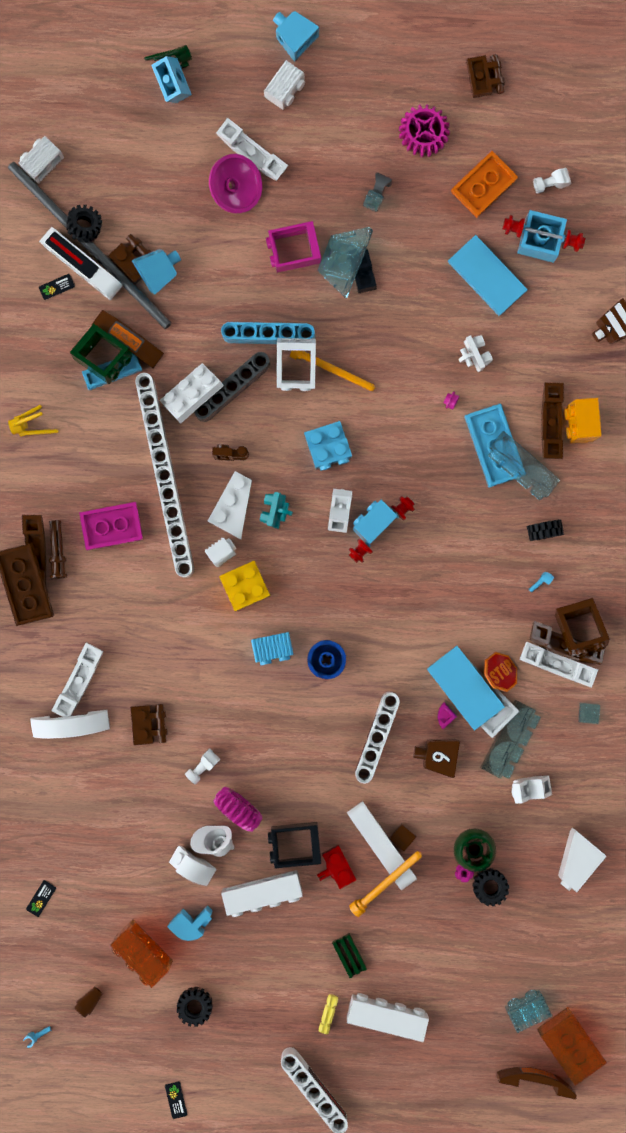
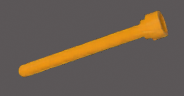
(333, 369)
(359, 906)

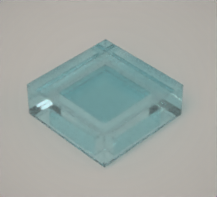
(589, 713)

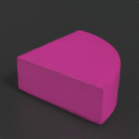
(445, 715)

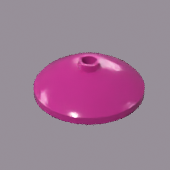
(244, 179)

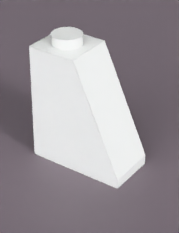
(578, 861)

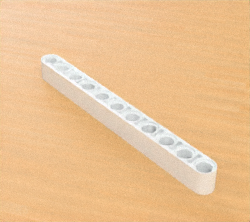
(159, 467)

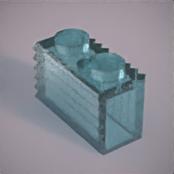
(528, 1010)

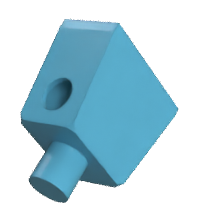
(295, 33)
(157, 268)

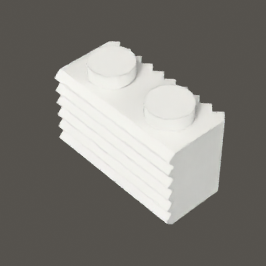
(284, 85)
(40, 159)
(221, 551)

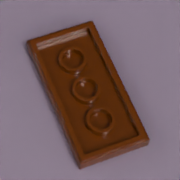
(24, 584)

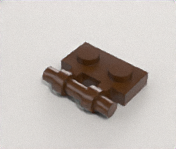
(479, 76)
(123, 257)
(223, 452)
(142, 724)

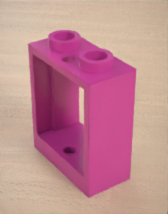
(289, 231)

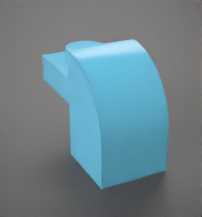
(188, 928)

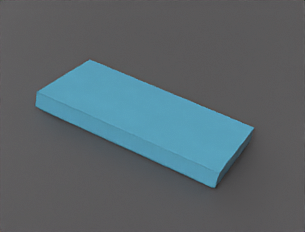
(487, 275)
(484, 429)
(465, 688)

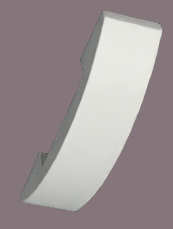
(243, 145)
(558, 665)
(78, 681)
(70, 726)

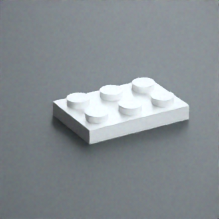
(191, 393)

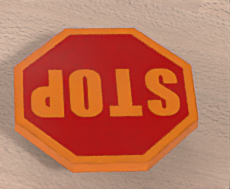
(500, 672)

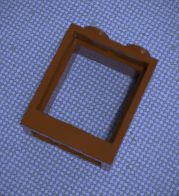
(575, 610)

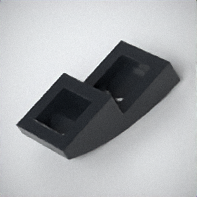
(365, 278)

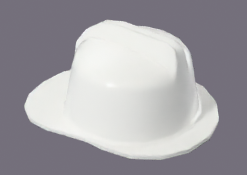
(212, 840)

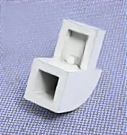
(339, 510)
(531, 788)
(192, 867)

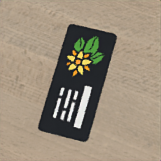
(56, 286)
(41, 898)
(176, 1100)

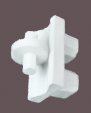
(472, 346)

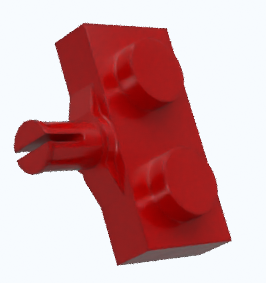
(337, 867)

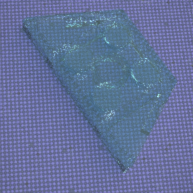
(344, 258)

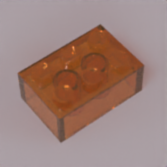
(141, 954)
(571, 1046)

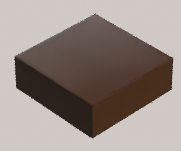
(402, 837)

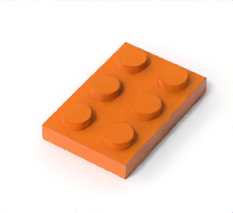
(484, 184)

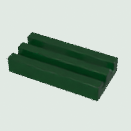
(357, 970)

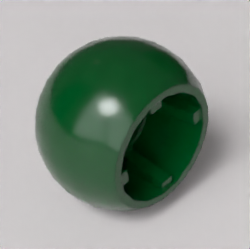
(468, 838)

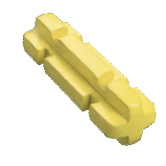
(328, 1014)

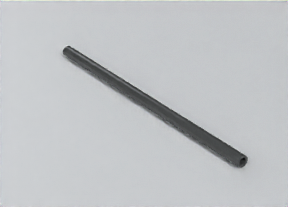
(91, 247)

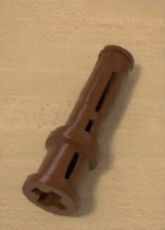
(57, 560)

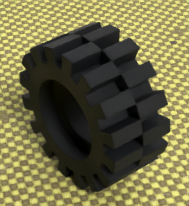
(82, 232)
(545, 530)
(490, 899)
(190, 1018)

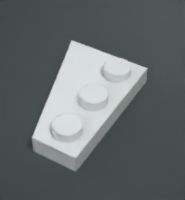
(232, 506)

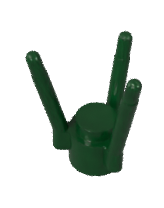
(182, 53)

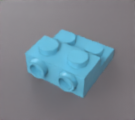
(328, 446)

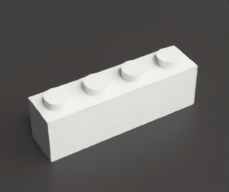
(262, 893)
(387, 1017)

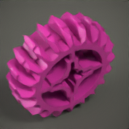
(414, 119)
(237, 809)

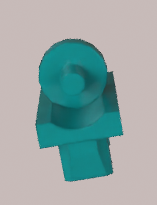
(278, 510)

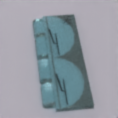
(520, 461)
(506, 742)

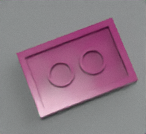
(111, 526)

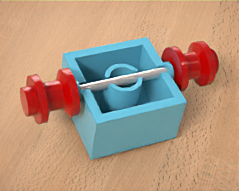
(542, 235)
(375, 522)

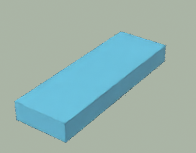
(93, 381)

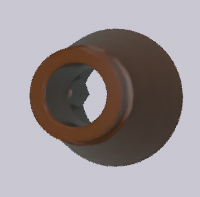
(87, 1003)

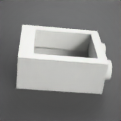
(297, 344)

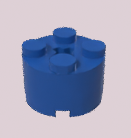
(325, 670)

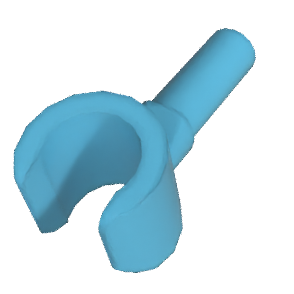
(545, 577)
(34, 1036)

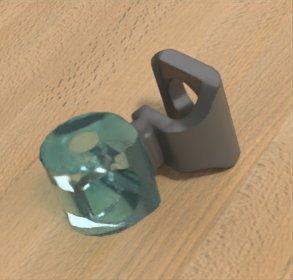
(374, 197)

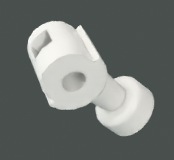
(560, 179)
(207, 762)

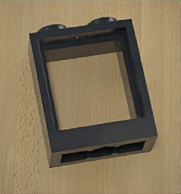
(295, 862)

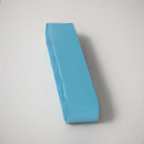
(259, 328)

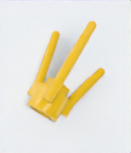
(19, 423)

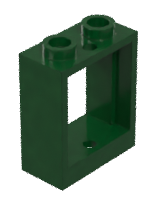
(86, 345)

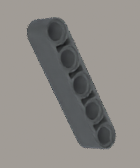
(242, 384)

